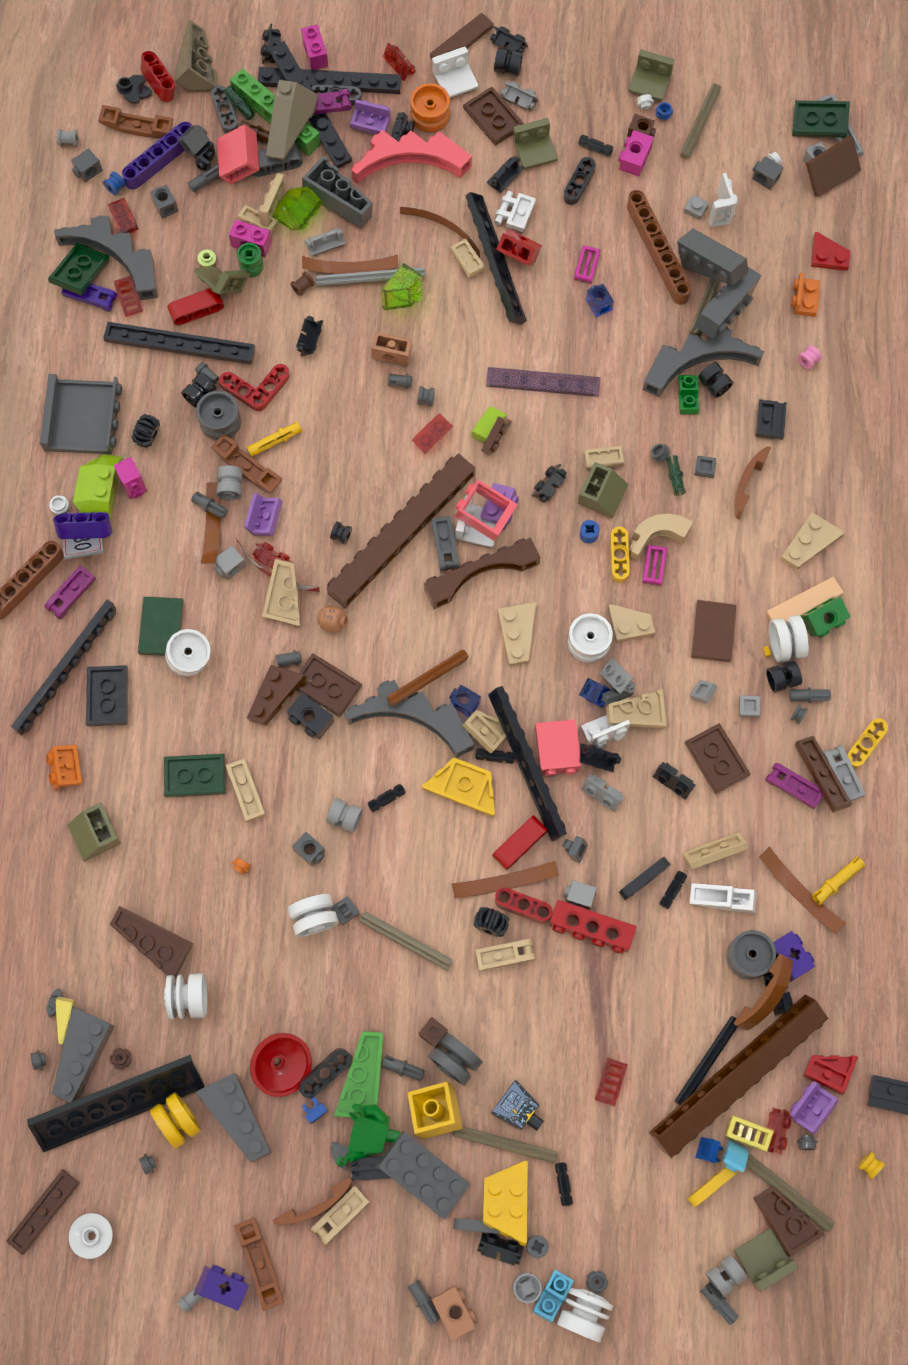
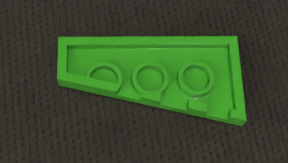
(363, 1076)

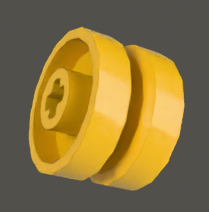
(179, 1118)

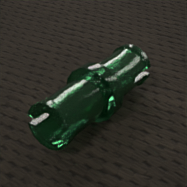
(239, 102)
(676, 475)

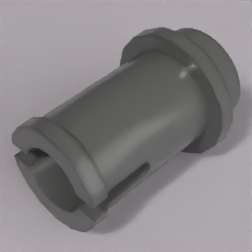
(203, 368)
(400, 380)
(289, 658)

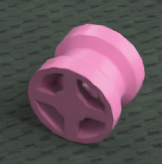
(809, 357)

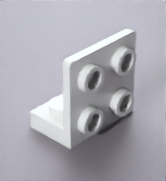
(454, 72)
(724, 208)
(467, 533)
(599, 732)

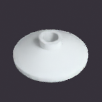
(80, 1231)

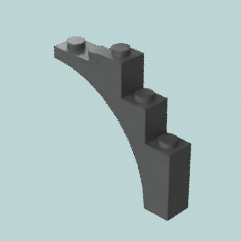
(119, 246)
(695, 351)
(443, 722)

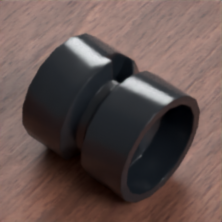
(509, 62)
(715, 379)
(200, 386)
(784, 676)

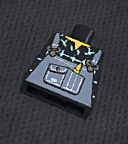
(518, 1108)

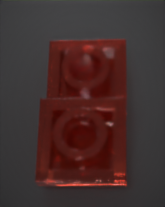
(123, 216)
(432, 433)

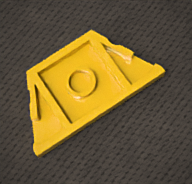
(464, 785)
(507, 1202)

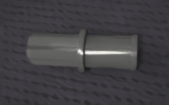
(204, 178)
(209, 505)
(810, 695)
(614, 696)
(403, 1068)
(424, 1302)
(719, 1303)

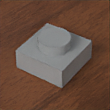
(696, 207)
(703, 691)
(749, 706)

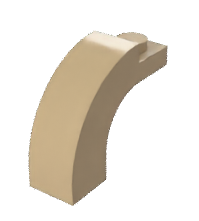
(659, 525)

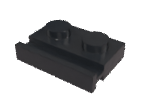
(770, 419)
(888, 1094)

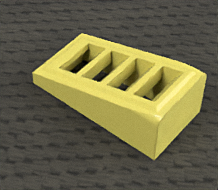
(63, 1013)
(730, 1128)

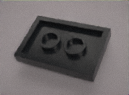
(107, 695)

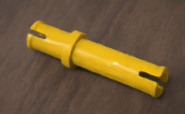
(274, 439)
(831, 886)

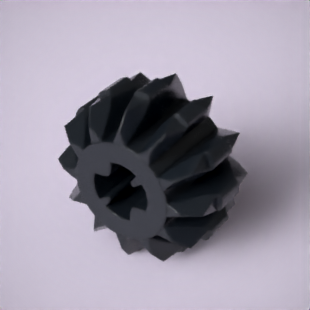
(145, 430)
(491, 922)

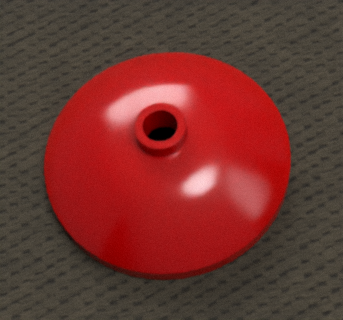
(293, 1064)

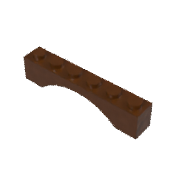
(517, 557)

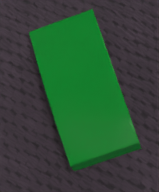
(688, 394)

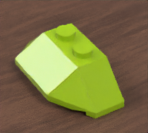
(97, 485)

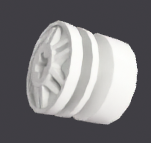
(184, 996)
(585, 1314)

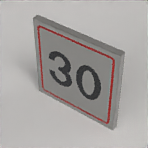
(82, 547)

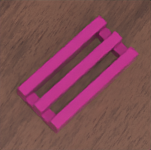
(583, 278)
(652, 580)

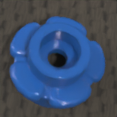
(664, 107)

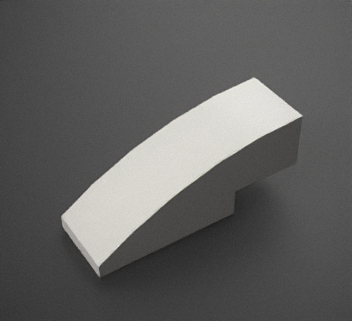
(723, 897)

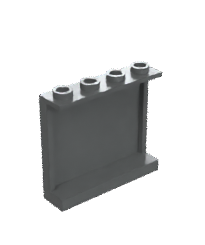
(80, 416)

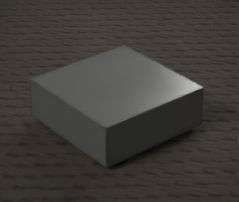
(705, 466)

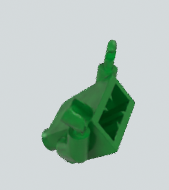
(368, 1133)

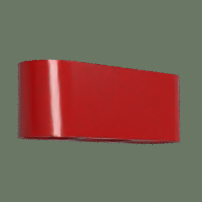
(157, 76)
(195, 306)
(520, 842)
(530, 913)

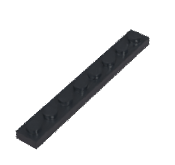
(364, 81)
(328, 135)
(495, 258)
(179, 343)
(61, 671)
(527, 763)

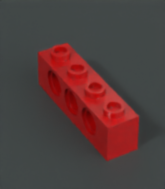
(624, 930)

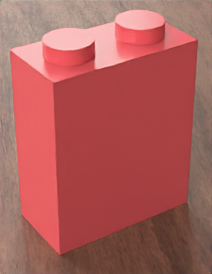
(237, 154)
(558, 747)

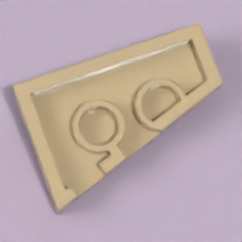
(810, 540)
(282, 594)
(517, 631)
(641, 711)

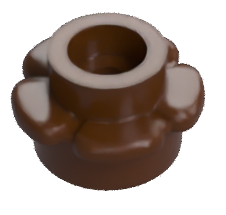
(114, 1059)

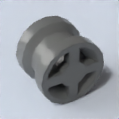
(426, 396)
(534, 1245)

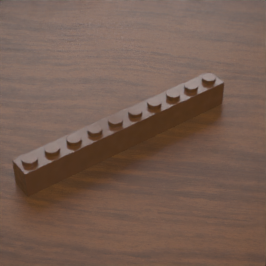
(401, 530)
(738, 1076)

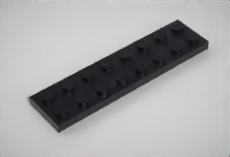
(115, 1103)

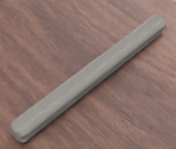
(359, 277)

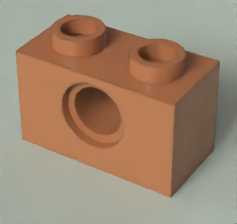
(391, 348)
(458, 1326)

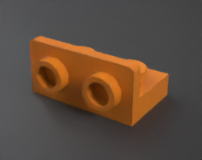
(806, 296)
(64, 766)

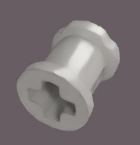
(67, 137)

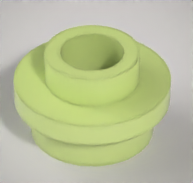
(207, 262)

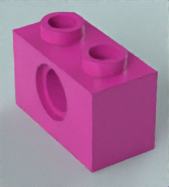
(314, 47)
(634, 162)
(247, 233)
(130, 478)

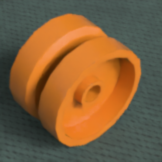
(430, 107)

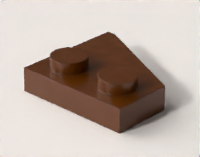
(497, 432)

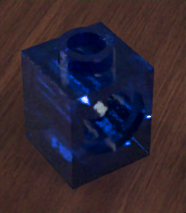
(602, 306)
(593, 691)
(468, 708)

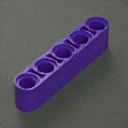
(151, 159)

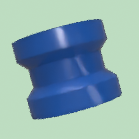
(114, 183)
(589, 536)

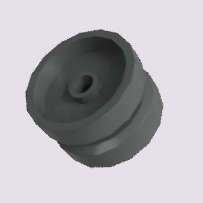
(218, 414)
(740, 961)
(453, 1061)

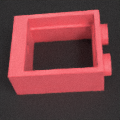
(493, 496)

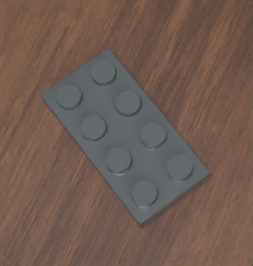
(423, 1175)

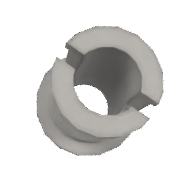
(189, 1300)

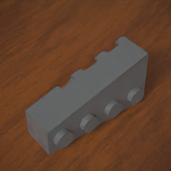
(338, 192)
(711, 258)
(727, 304)
(81, 1050)
(234, 1112)

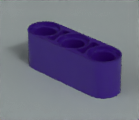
(82, 525)

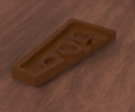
(155, 942)

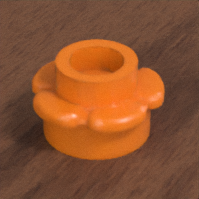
(241, 866)

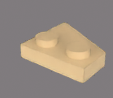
(630, 623)
(485, 730)

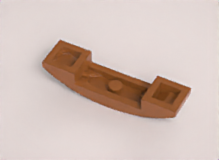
(135, 124)
(756, 463)
(252, 470)
(771, 995)
(339, 1191)
(259, 1264)

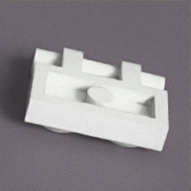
(520, 213)

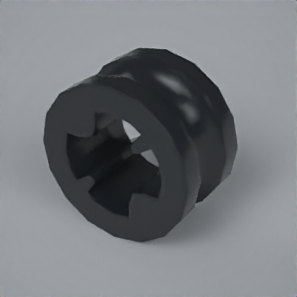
(407, 127)

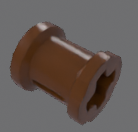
(302, 283)

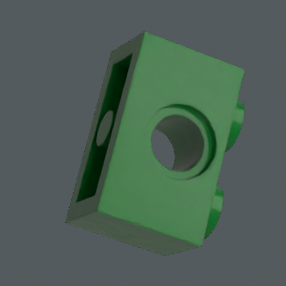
(815, 621)

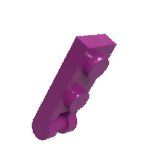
(327, 102)
(70, 592)
(795, 785)

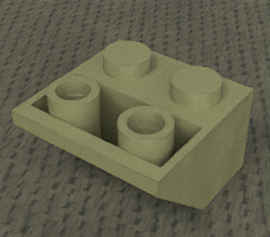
(602, 490)
(93, 832)

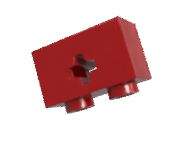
(519, 247)

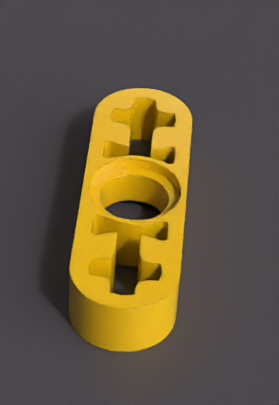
(614, 567)
(879, 735)
(711, 1186)

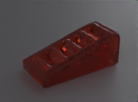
(126, 282)
(617, 1064)

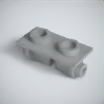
(526, 97)
(325, 241)
(618, 677)
(595, 788)

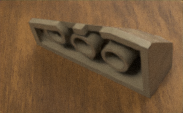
(194, 63)
(291, 111)

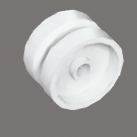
(589, 638)
(788, 638)
(185, 664)
(312, 915)

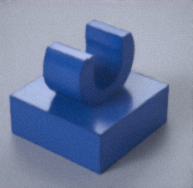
(316, 1112)
(708, 1150)

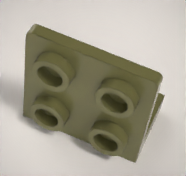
(651, 75)
(534, 143)
(222, 282)
(765, 1260)

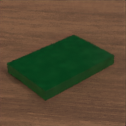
(821, 118)
(79, 269)
(159, 621)
(194, 775)

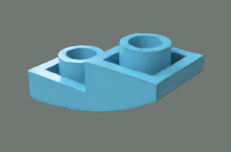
(735, 1156)
(553, 1296)

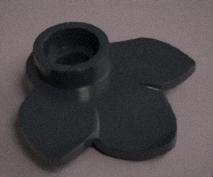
(133, 88)

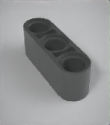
(270, 166)

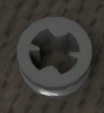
(799, 714)

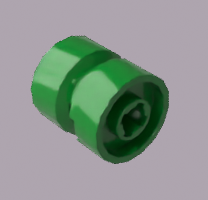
(250, 259)

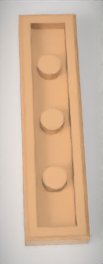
(806, 600)

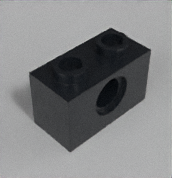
(303, 706)

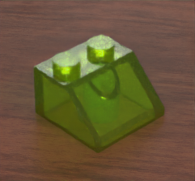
(297, 208)
(402, 289)

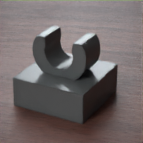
(576, 848)
(345, 910)

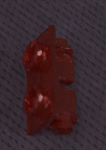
(396, 60)
(266, 553)
(780, 1123)

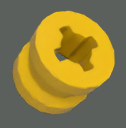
(871, 1165)

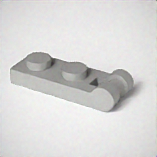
(845, 772)

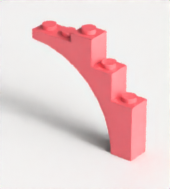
(387, 151)

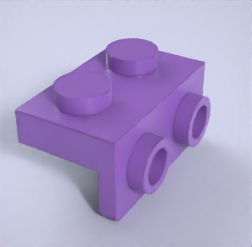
(370, 117)
(493, 512)
(263, 515)
(813, 1108)

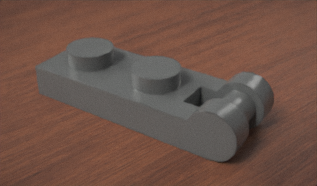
(445, 543)

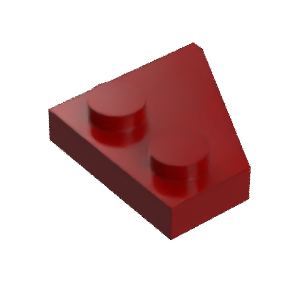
(829, 254)
(831, 1071)

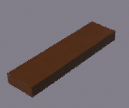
(465, 36)
(823, 774)
(43, 1212)

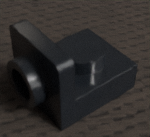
(204, 156)

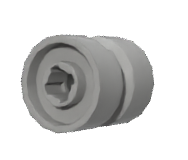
(229, 482)
(344, 815)
(732, 1271)
(527, 1287)

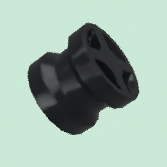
(340, 532)

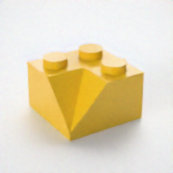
(434, 1110)

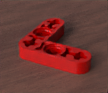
(255, 393)

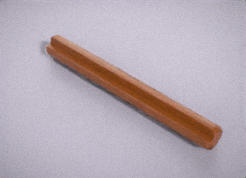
(426, 678)

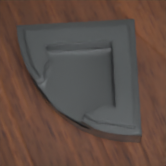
(51, 1008)
(339, 1150)

